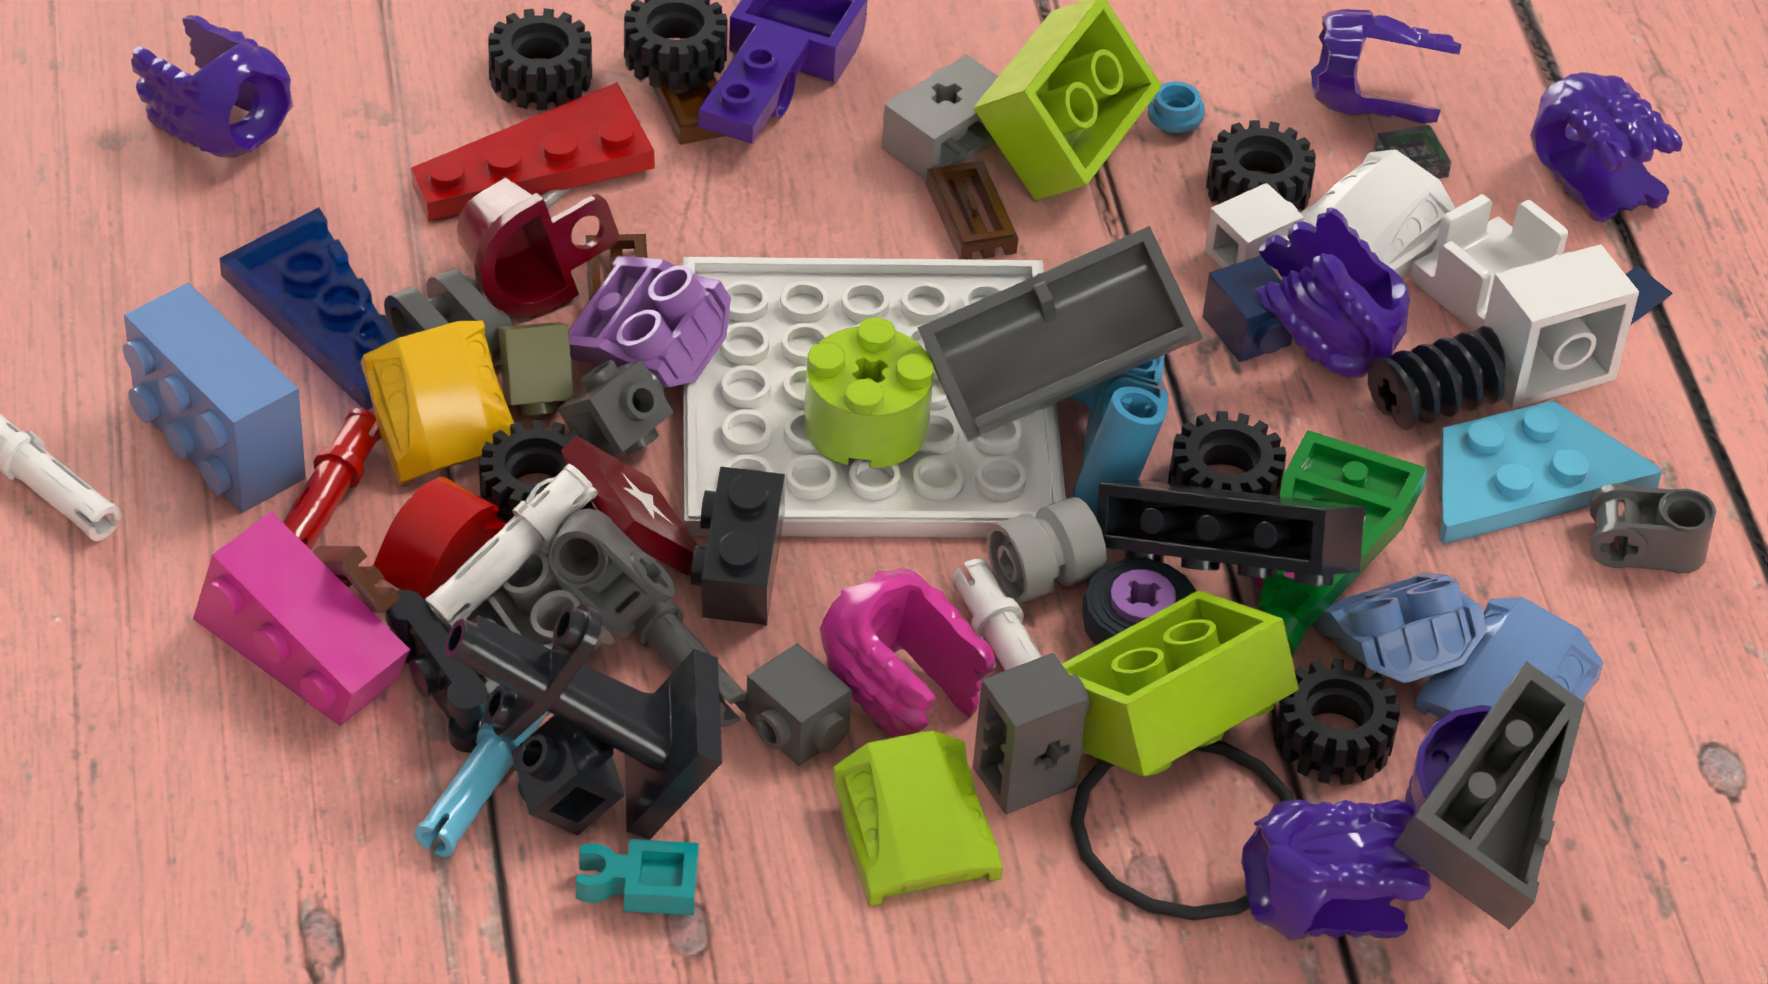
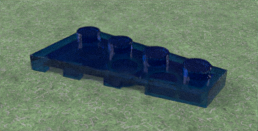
(313, 297)

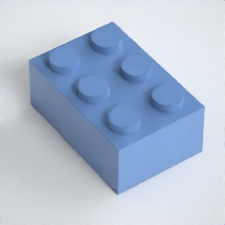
(214, 397)

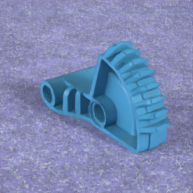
(1121, 427)

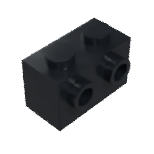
(742, 545)

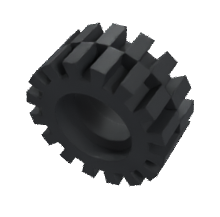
(542, 36)
(694, 56)
(1262, 150)
(1229, 444)
(520, 455)
(1330, 748)

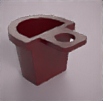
(525, 254)

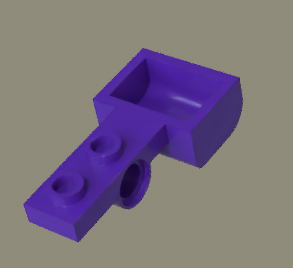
(772, 46)

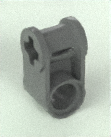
(1655, 530)
(616, 582)

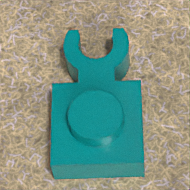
(651, 877)

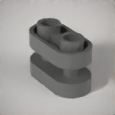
(449, 300)

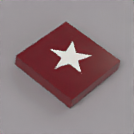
(633, 505)

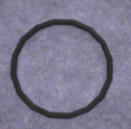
(1136, 897)

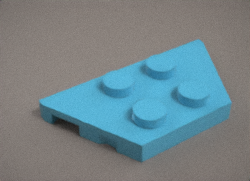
(1528, 469)

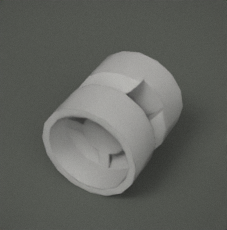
(1054, 546)

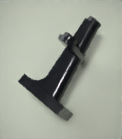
(666, 735)

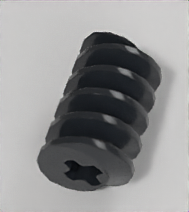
(1439, 377)

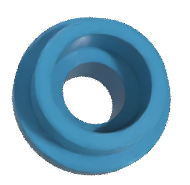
(1176, 108)

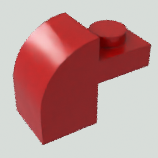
(435, 536)

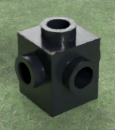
(566, 775)

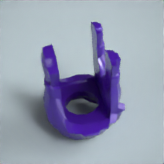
(1342, 44)

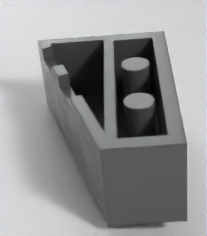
(1497, 800)

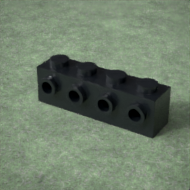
(1231, 528)

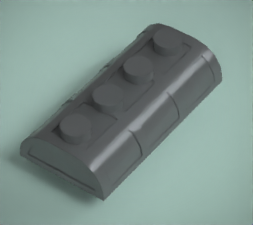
(1058, 333)

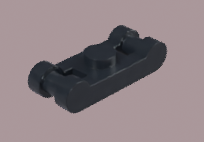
(450, 683)

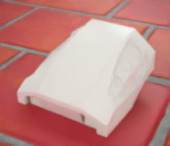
(1390, 206)

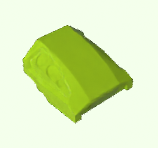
(913, 815)

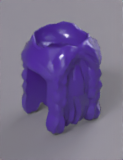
(200, 105)
(1604, 144)
(1335, 295)
(1332, 869)

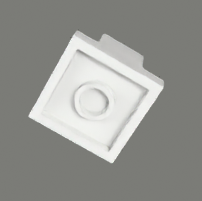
(1475, 249)

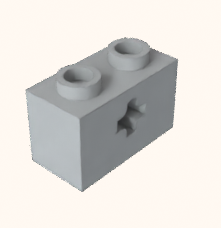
(936, 118)

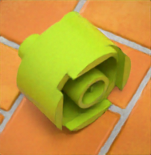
(868, 394)

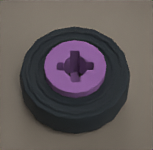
(1128, 594)

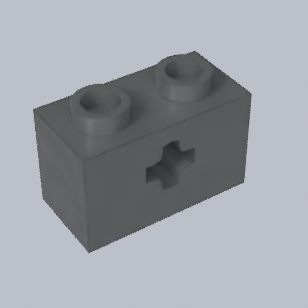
(1030, 732)

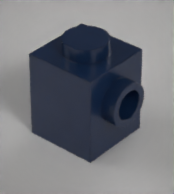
(1236, 313)

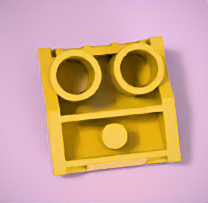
(435, 398)

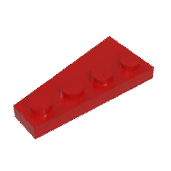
(555, 150)

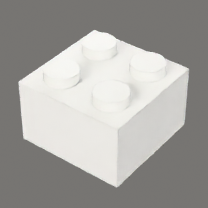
(1561, 324)

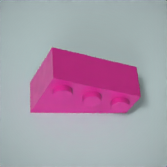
(298, 621)

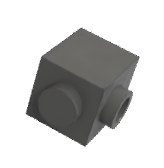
(798, 705)

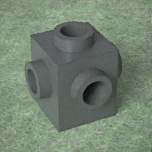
(617, 407)

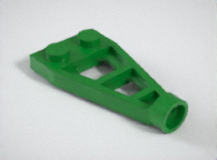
(1350, 475)

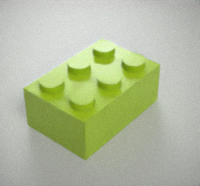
(1068, 98)
(1181, 680)

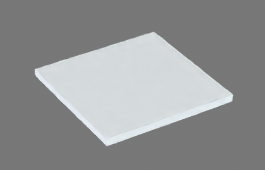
(752, 402)

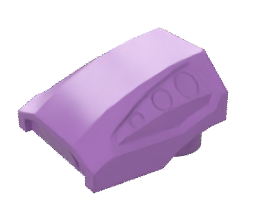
(653, 315)

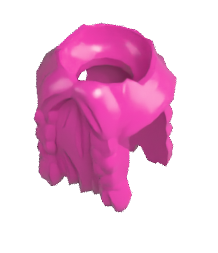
(896, 614)

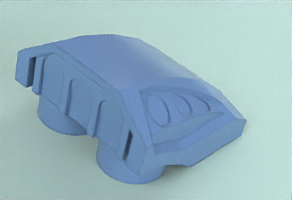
(1407, 626)
(1515, 634)

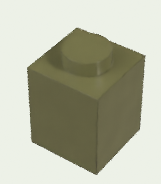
(536, 366)

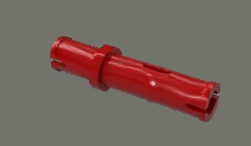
(335, 471)

